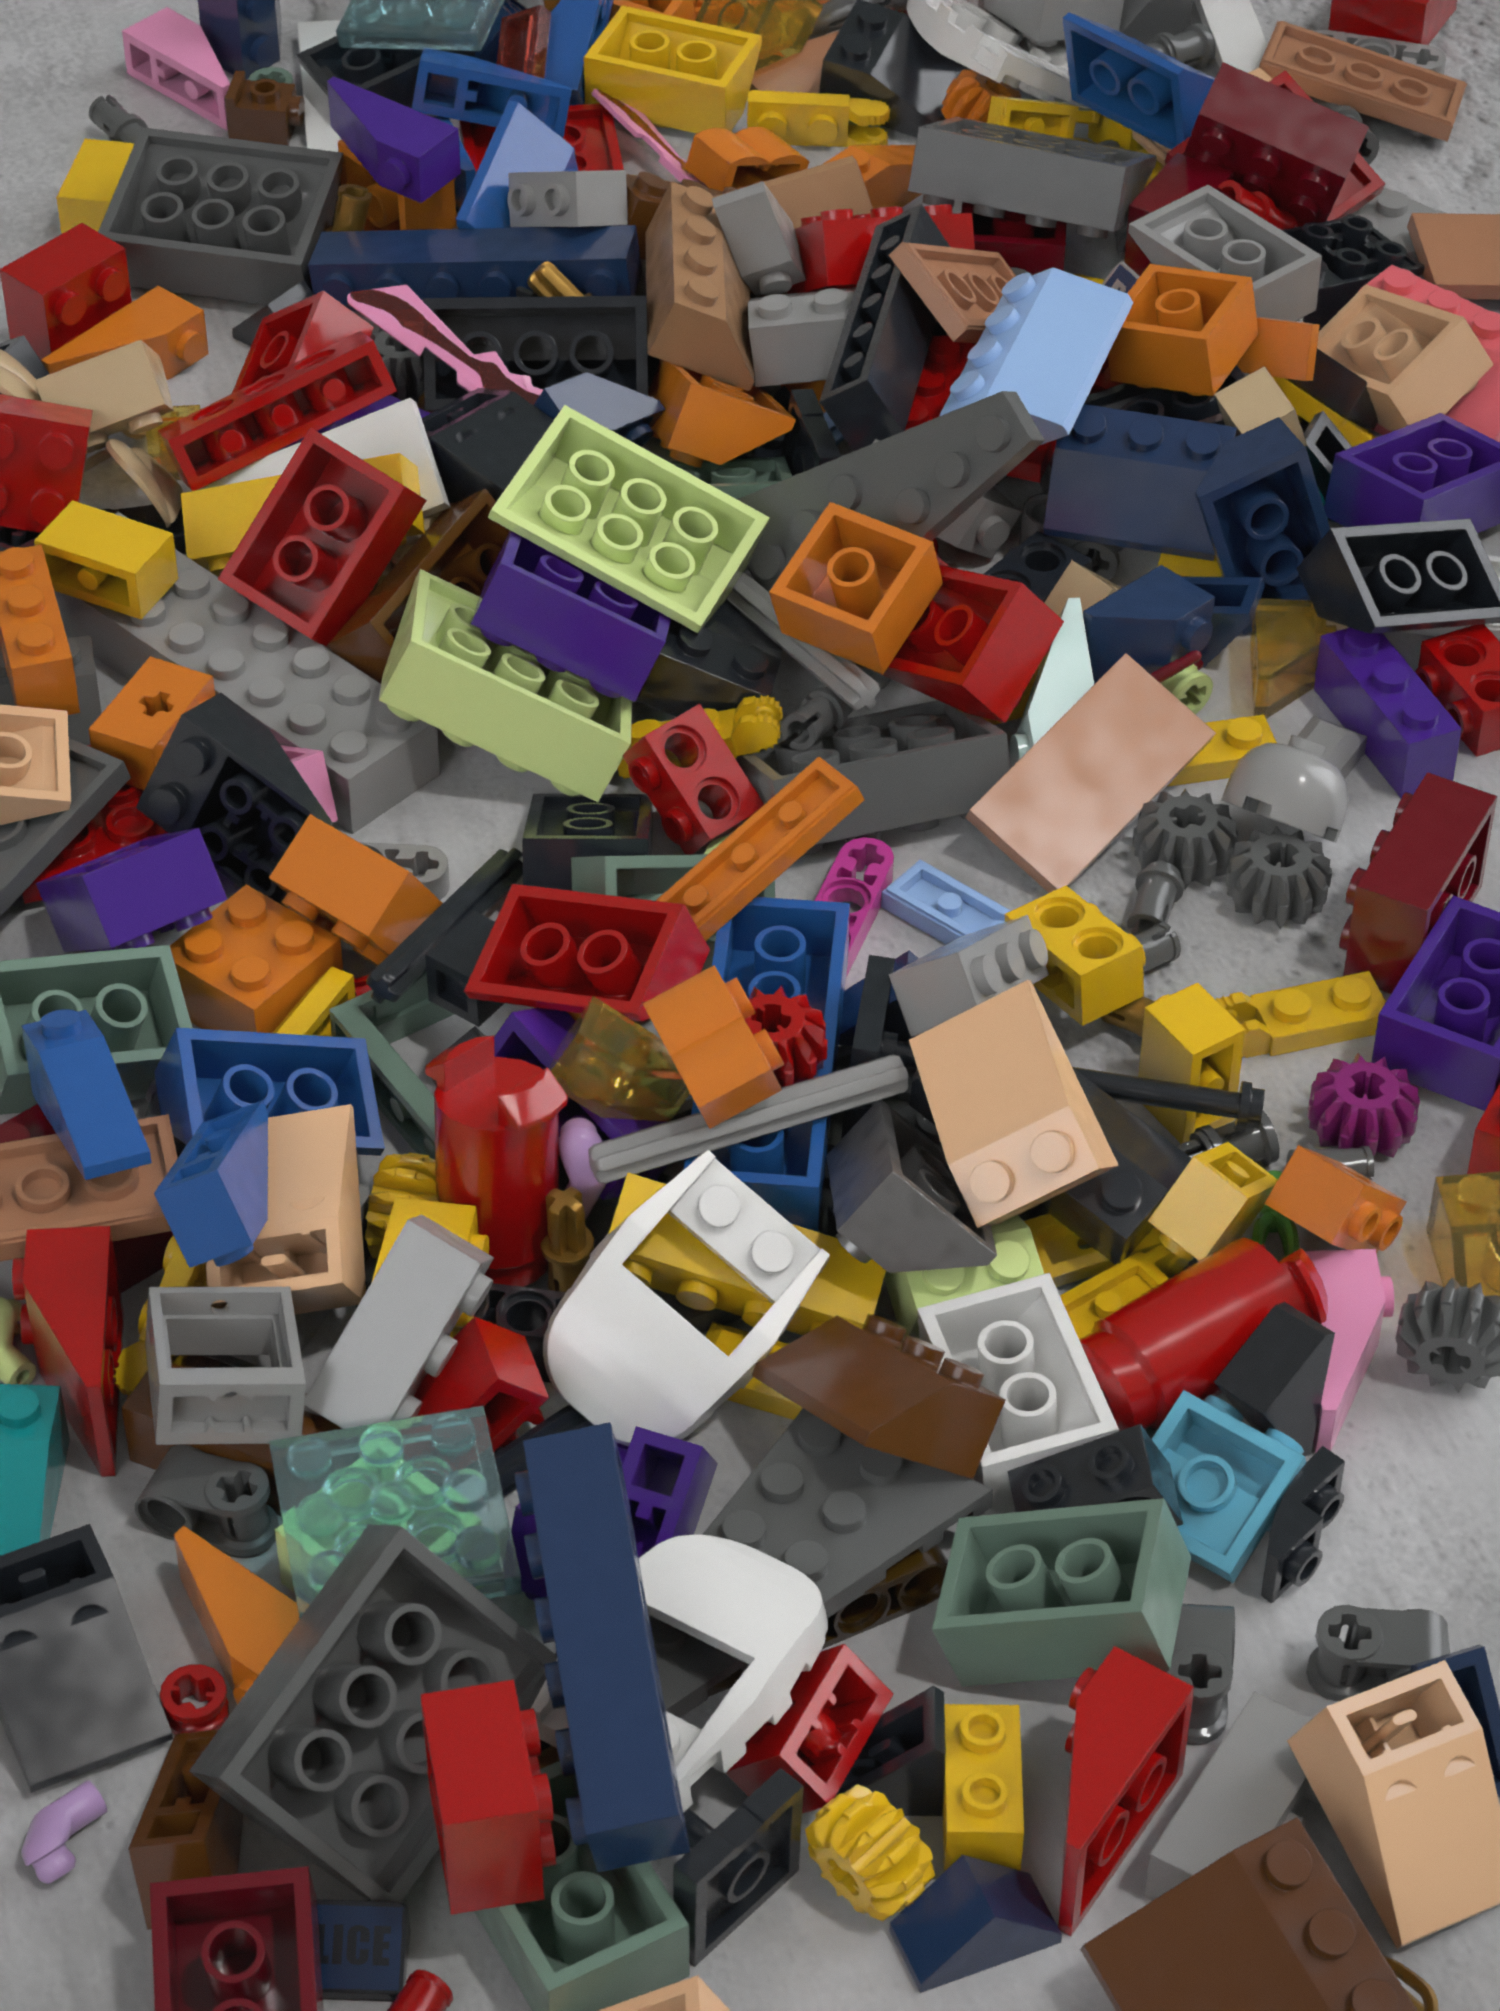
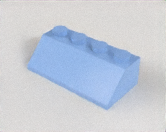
(1045, 346)

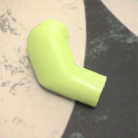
(14, 1366)

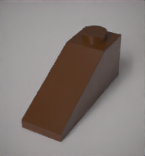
(185, 1824)

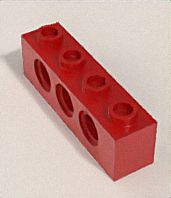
(277, 410)

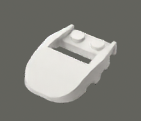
(989, 47)
(636, 1360)
(742, 1607)

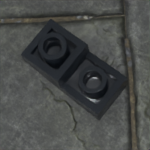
(1297, 1526)

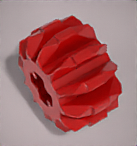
(795, 1032)

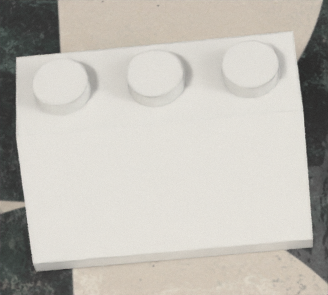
(1031, 1360)

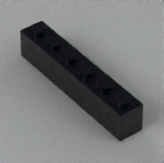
(882, 339)

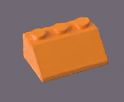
(712, 417)

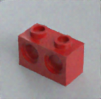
(1465, 679)
(705, 774)

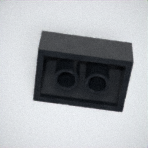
(1402, 577)

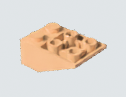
(312, 1215)
(1409, 1799)

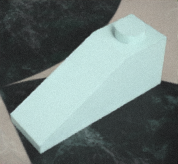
(1059, 684)

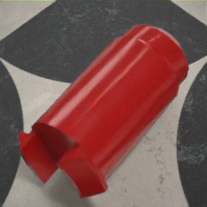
(498, 1150)
(1193, 1327)

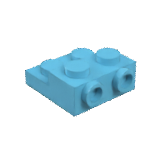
(1225, 1479)

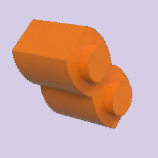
(741, 158)
(714, 1046)

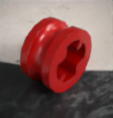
(204, 1685)

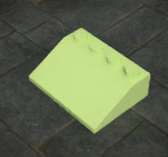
(631, 519)
(500, 695)

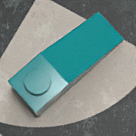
(31, 1462)

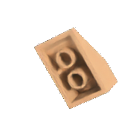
(1408, 353)
(33, 763)
(1008, 1106)

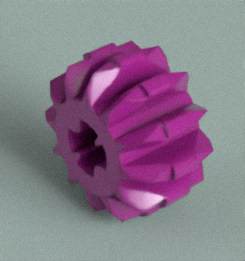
(1363, 1106)

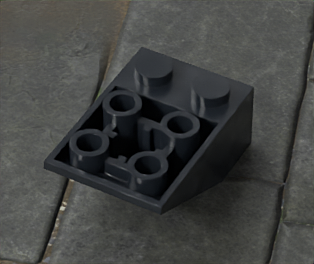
(1351, 258)
(483, 440)
(236, 787)
(71, 1663)

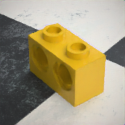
(1090, 958)
(983, 1785)

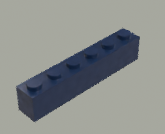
(475, 260)
(604, 1650)

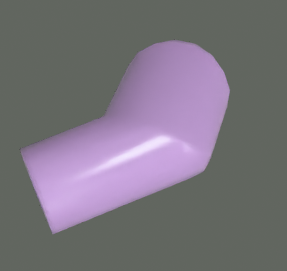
(573, 1144)
(54, 1825)

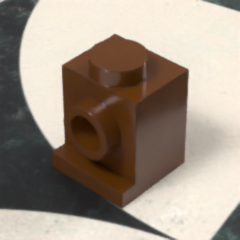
(262, 110)

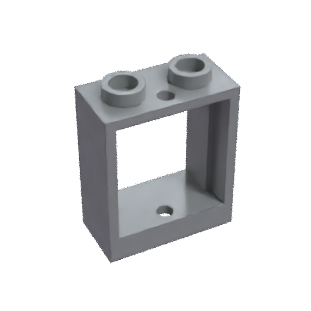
(224, 1402)

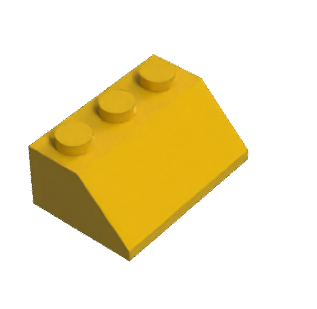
(673, 69)

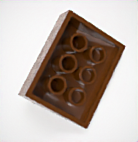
(1249, 1936)

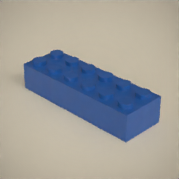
(805, 952)

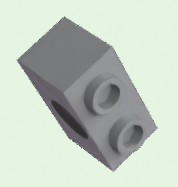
(568, 198)

